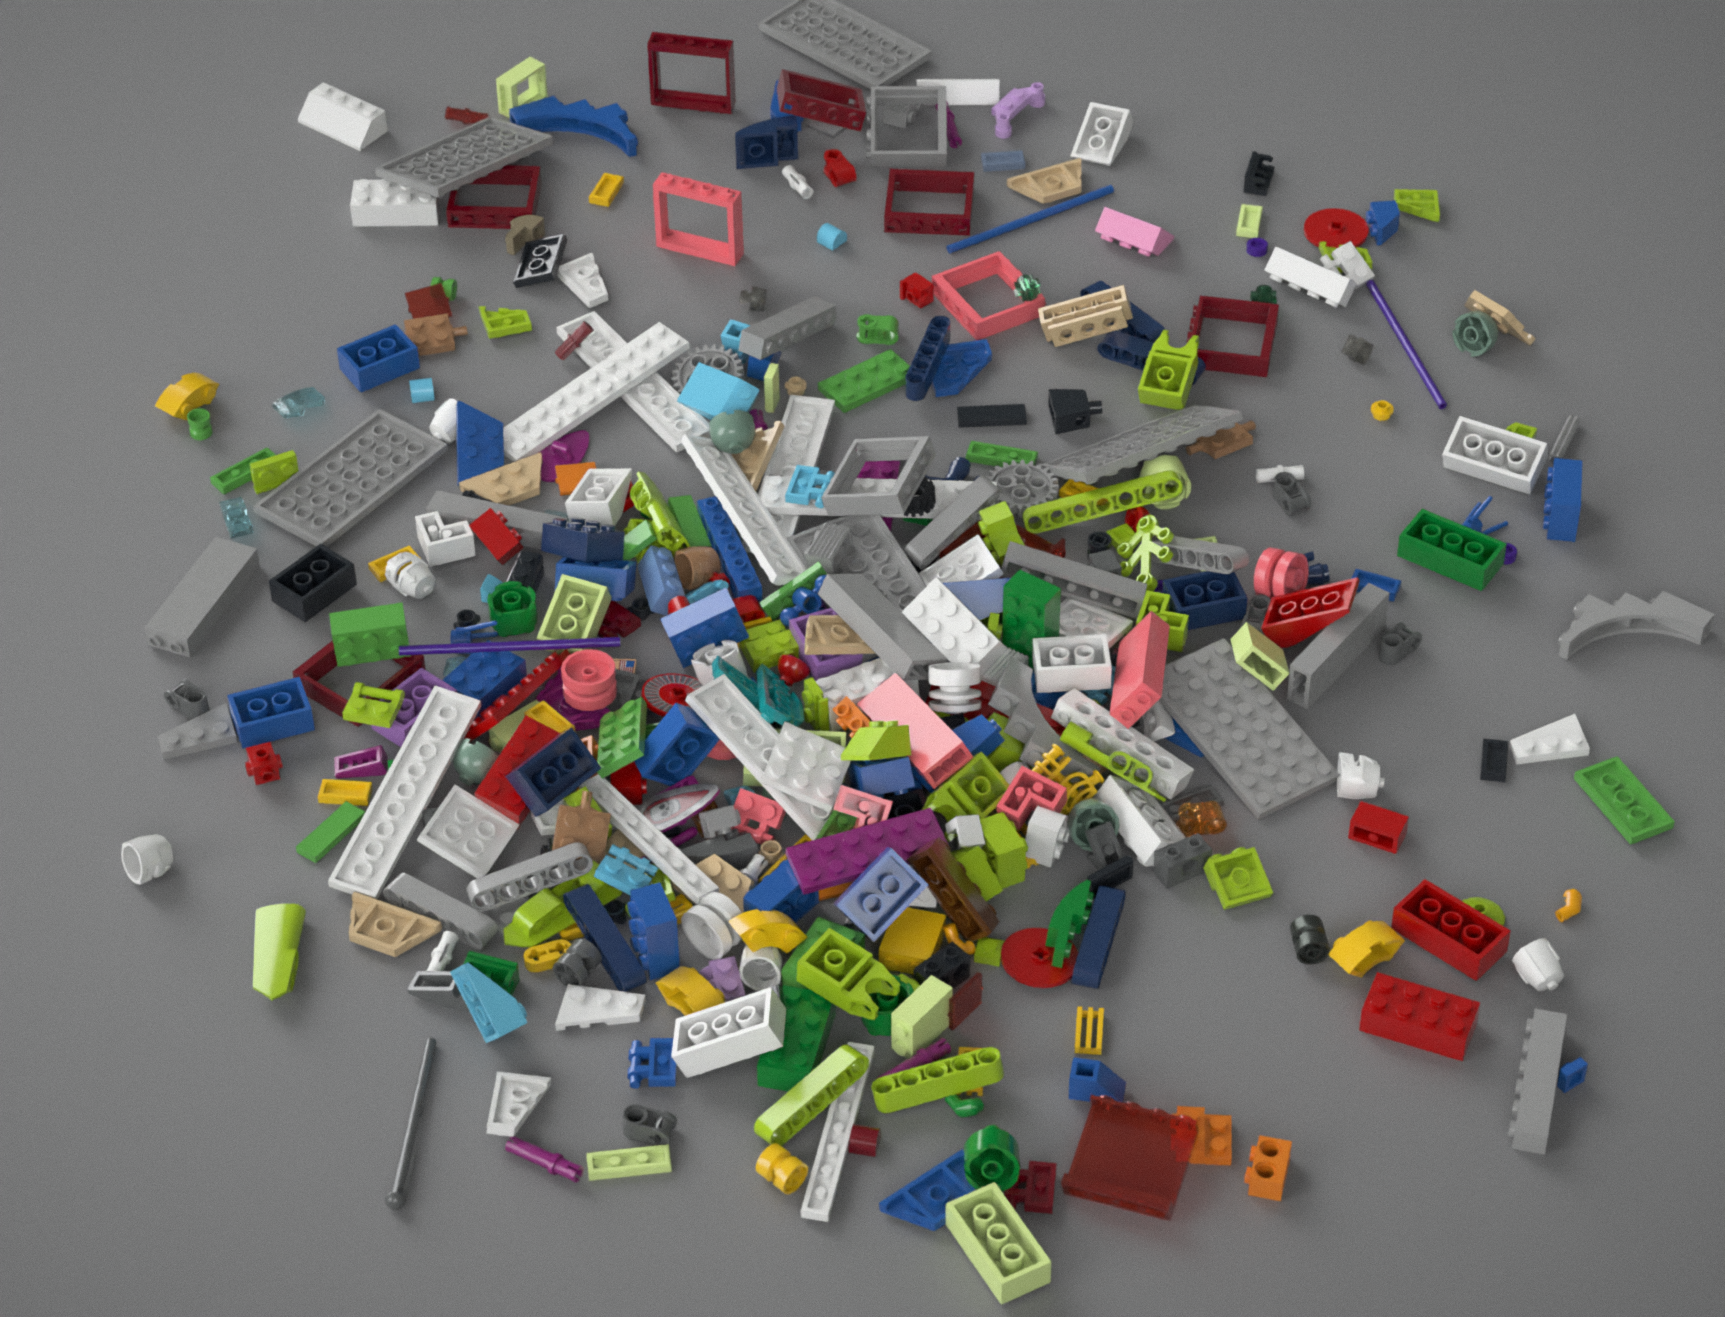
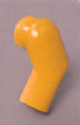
(1572, 907)
(952, 936)

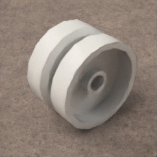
(708, 925)

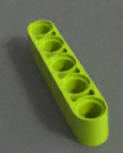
(938, 1080)
(811, 1095)

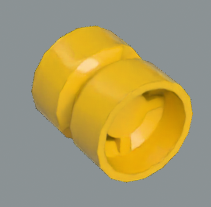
(781, 1168)

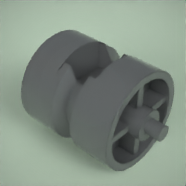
(577, 963)

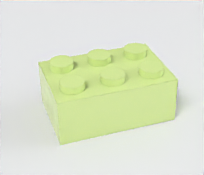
(575, 611)

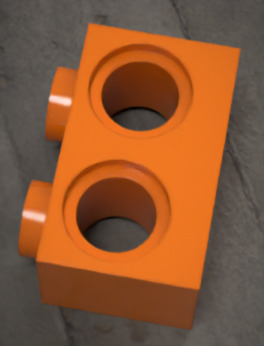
(1269, 1168)

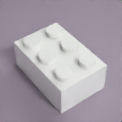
(1071, 663)

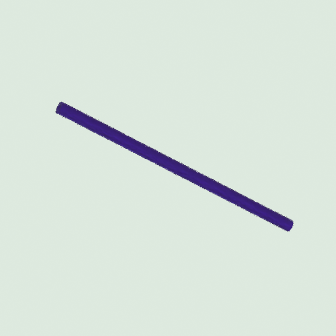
(1406, 344)
(509, 646)

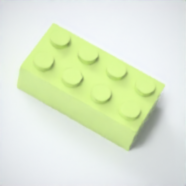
(998, 1243)

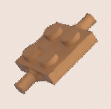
(433, 334)
(1224, 441)
(583, 826)

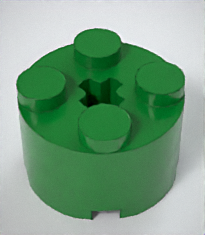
(512, 608)
(886, 1006)
(991, 1157)

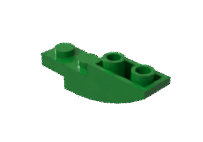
(1068, 921)

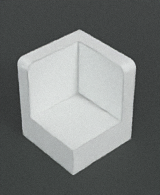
(968, 830)

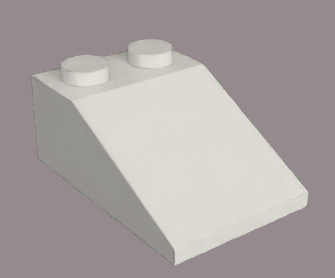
(1102, 134)
(600, 495)

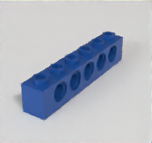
(727, 544)

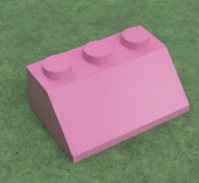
(1132, 233)

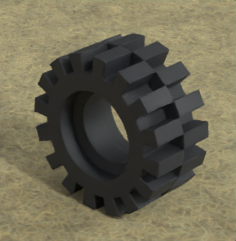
(924, 501)

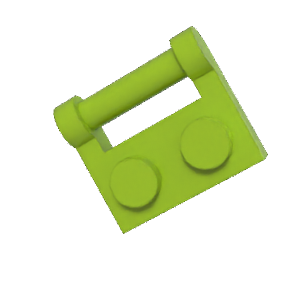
(373, 711)

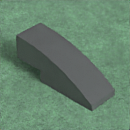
(736, 852)
(437, 988)

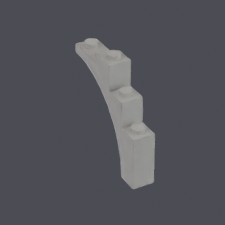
(1630, 614)
(1026, 723)

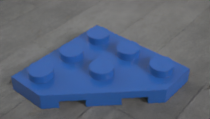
(960, 366)

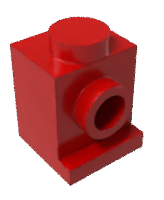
(917, 290)

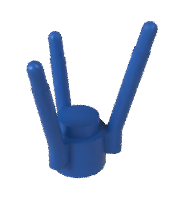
(1474, 523)
(463, 634)

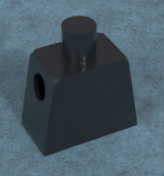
(1071, 409)

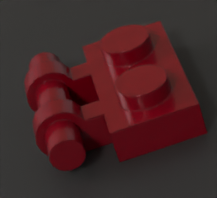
(618, 621)
(1039, 1189)

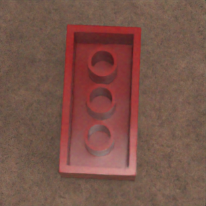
(495, 788)
(1450, 929)
(1419, 1016)

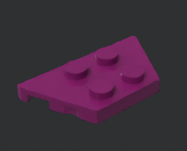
(580, 719)

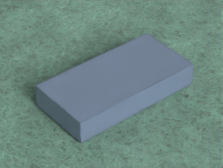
(1003, 161)

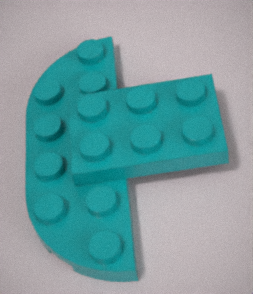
(768, 695)

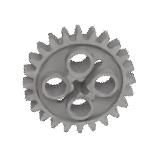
(719, 358)
(1024, 485)

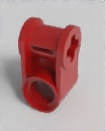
(838, 168)

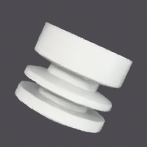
(955, 691)

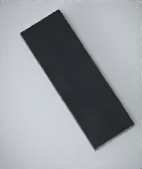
(991, 415)

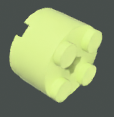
(1167, 463)

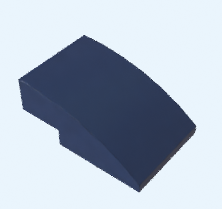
(767, 143)

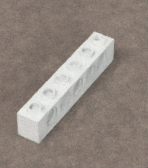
(1169, 772)

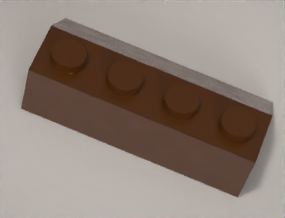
(954, 890)

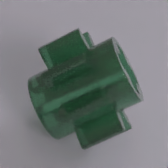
(1027, 287)
(1264, 294)

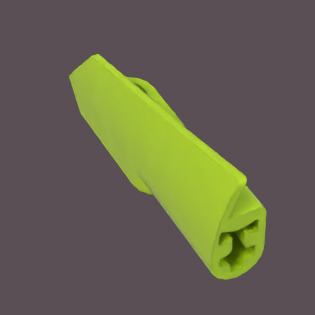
(651, 502)
(1080, 738)
(546, 911)
(276, 948)

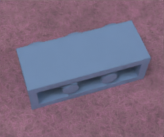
(659, 578)

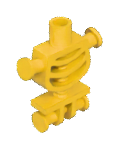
(1075, 796)

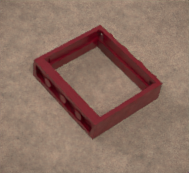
(693, 46)
(821, 100)
(934, 182)
(496, 217)
(1236, 311)
(325, 661)

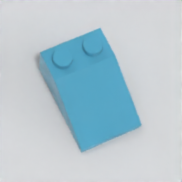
(715, 392)
(489, 1004)

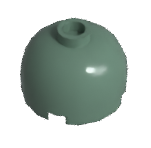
(1475, 332)
(732, 432)
(473, 762)
(1088, 815)

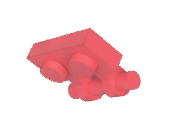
(759, 809)

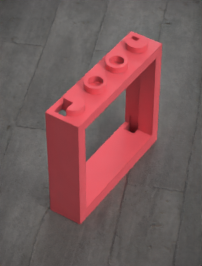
(691, 244)
(973, 271)

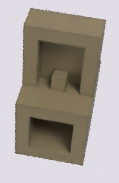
(523, 230)

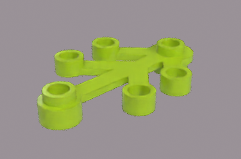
(1146, 529)

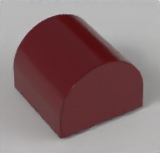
(864, 1140)

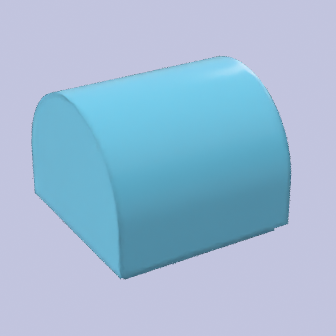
(831, 236)
(421, 390)

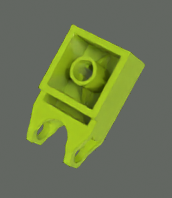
(1169, 373)
(969, 791)
(845, 974)

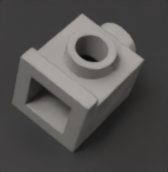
(719, 820)

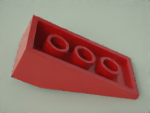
(1307, 611)

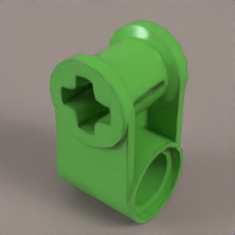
(879, 329)

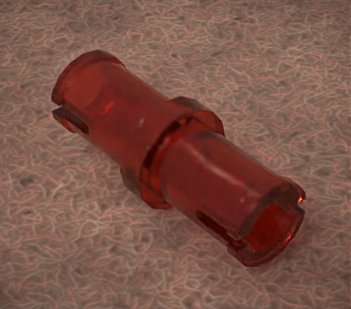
(465, 116)

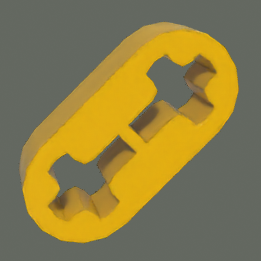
(546, 954)

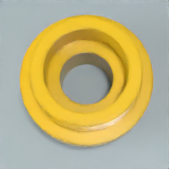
(1382, 410)

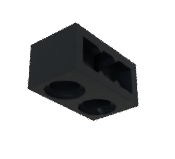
(948, 965)

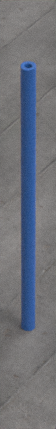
(1030, 219)

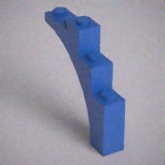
(578, 117)

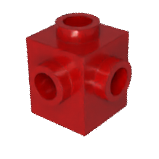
(263, 763)

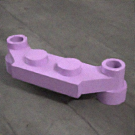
(1013, 103)

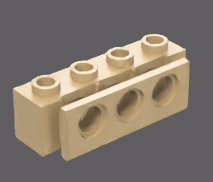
(1095, 315)

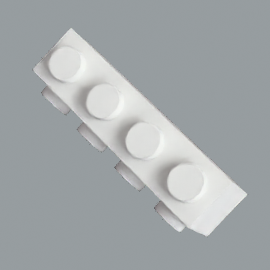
(1311, 277)

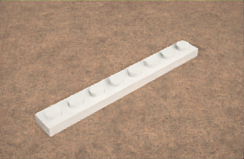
(650, 840)
(834, 1146)

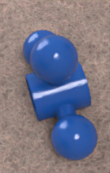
(798, 599)

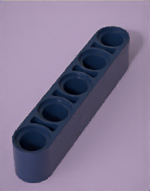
(1140, 326)
(1132, 351)
(928, 358)
(604, 935)
(1098, 937)

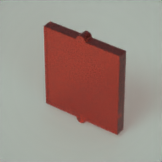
(428, 302)
(965, 1001)

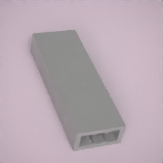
(202, 597)
(880, 625)
(1337, 647)

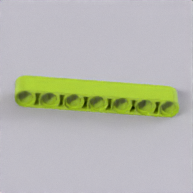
(1113, 505)

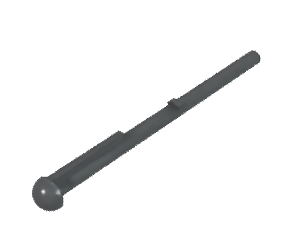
(397, 1198)

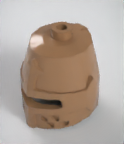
(696, 565)

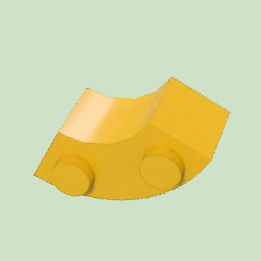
(187, 395)
(767, 929)
(1366, 947)
(689, 991)

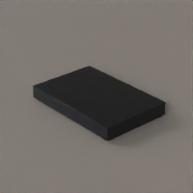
(540, 260)

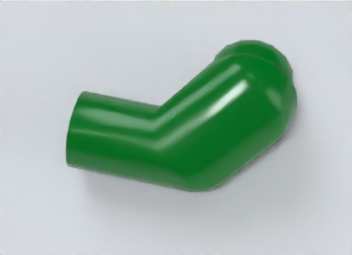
(965, 1107)

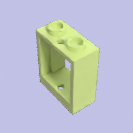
(508, 82)

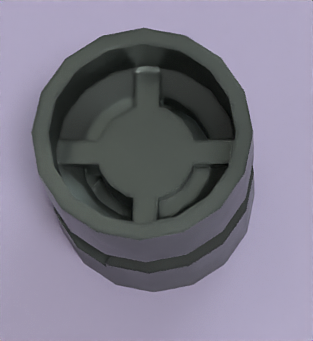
(1309, 939)

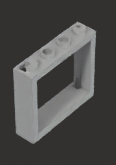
(907, 95)
(916, 450)

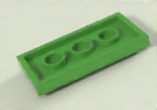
(865, 381)
(622, 736)
(1624, 800)

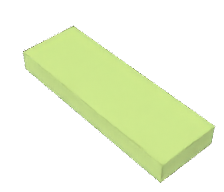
(629, 1162)

